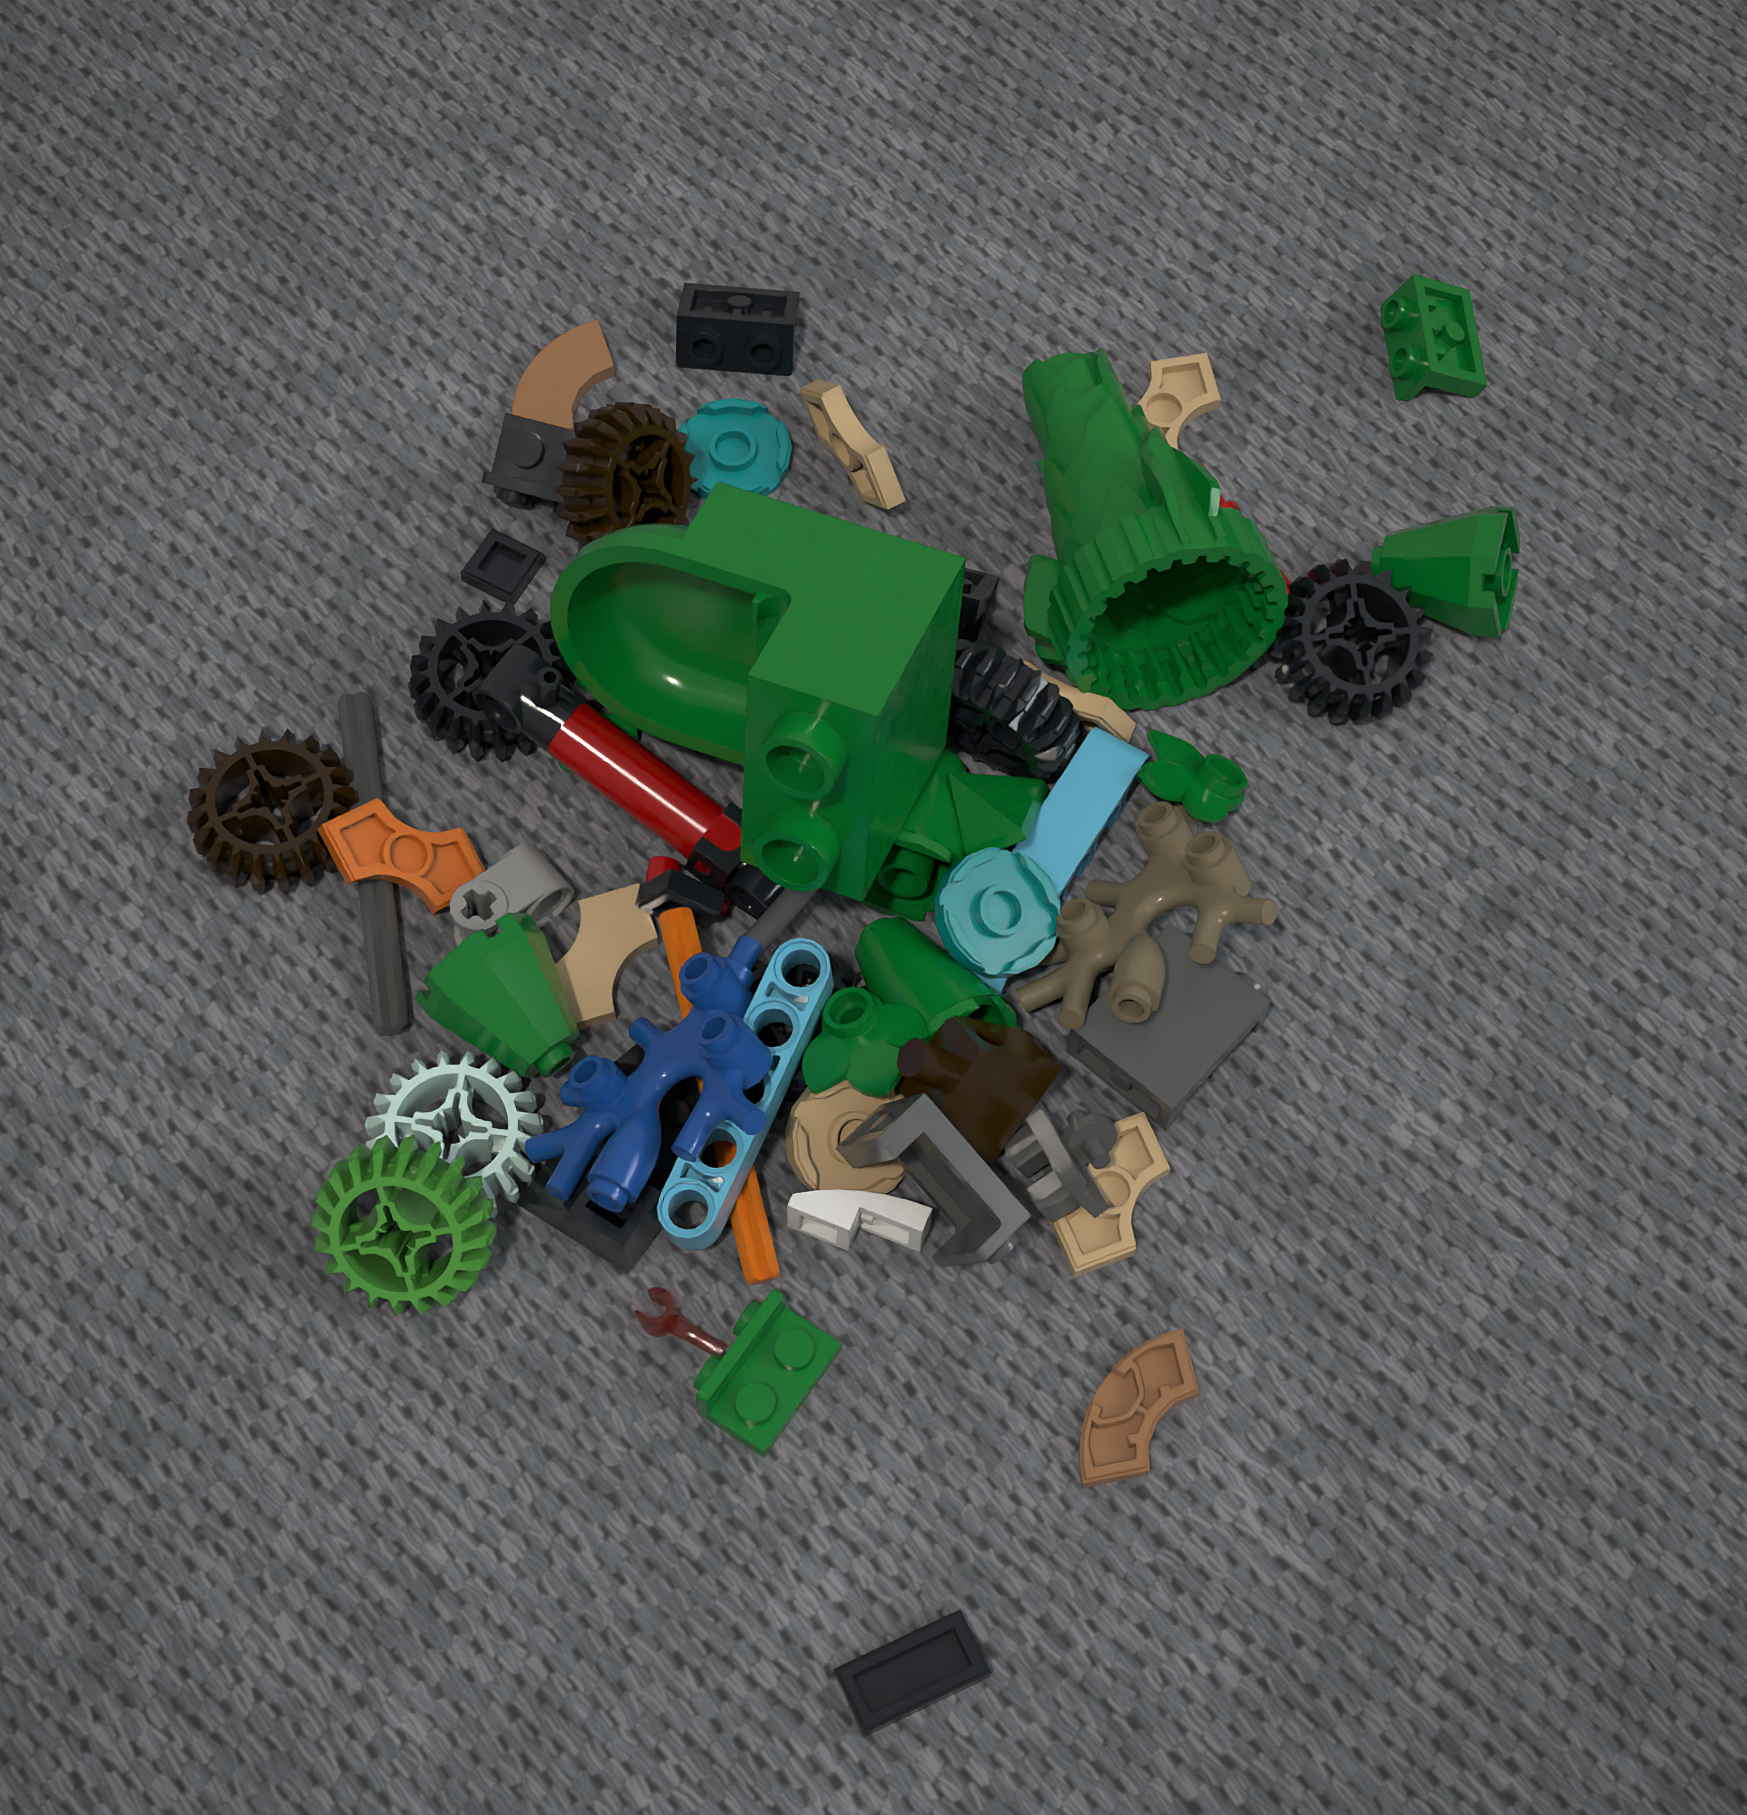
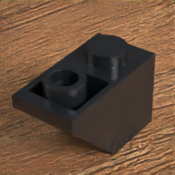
(609, 1234)

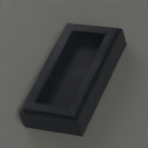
(912, 1673)

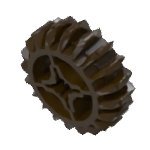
(624, 472)
(230, 837)

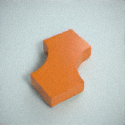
(378, 846)

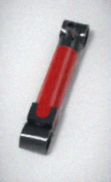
(529, 698)

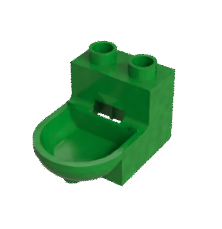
(782, 650)

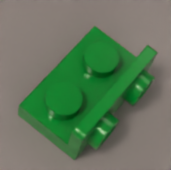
(1432, 339)
(764, 1373)

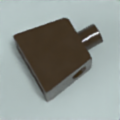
(979, 1078)

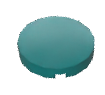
(733, 462)
(997, 912)

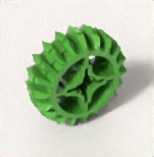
(416, 1204)

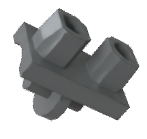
(1069, 1151)

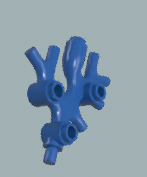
(705, 1045)

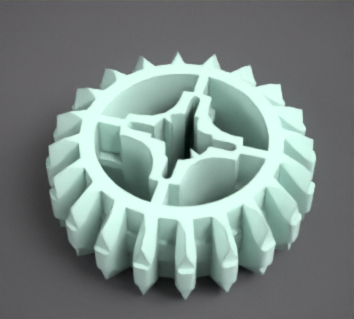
(459, 1085)

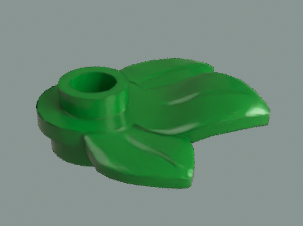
(1182, 774)
(860, 1043)

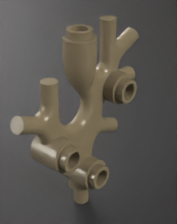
(1179, 873)

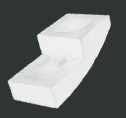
(838, 1215)

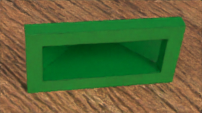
(995, 808)

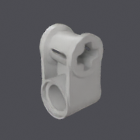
(516, 884)

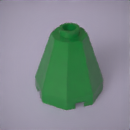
(1458, 568)
(505, 998)

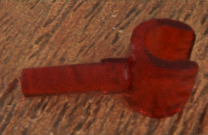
(672, 1323)

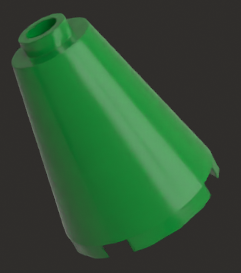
(923, 849)
(912, 969)

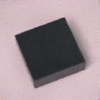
(502, 567)
(677, 890)

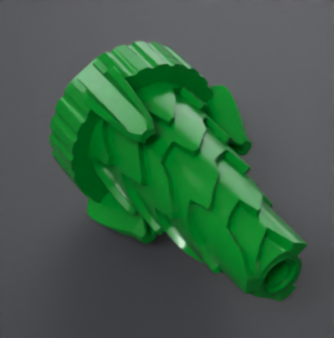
(1150, 577)

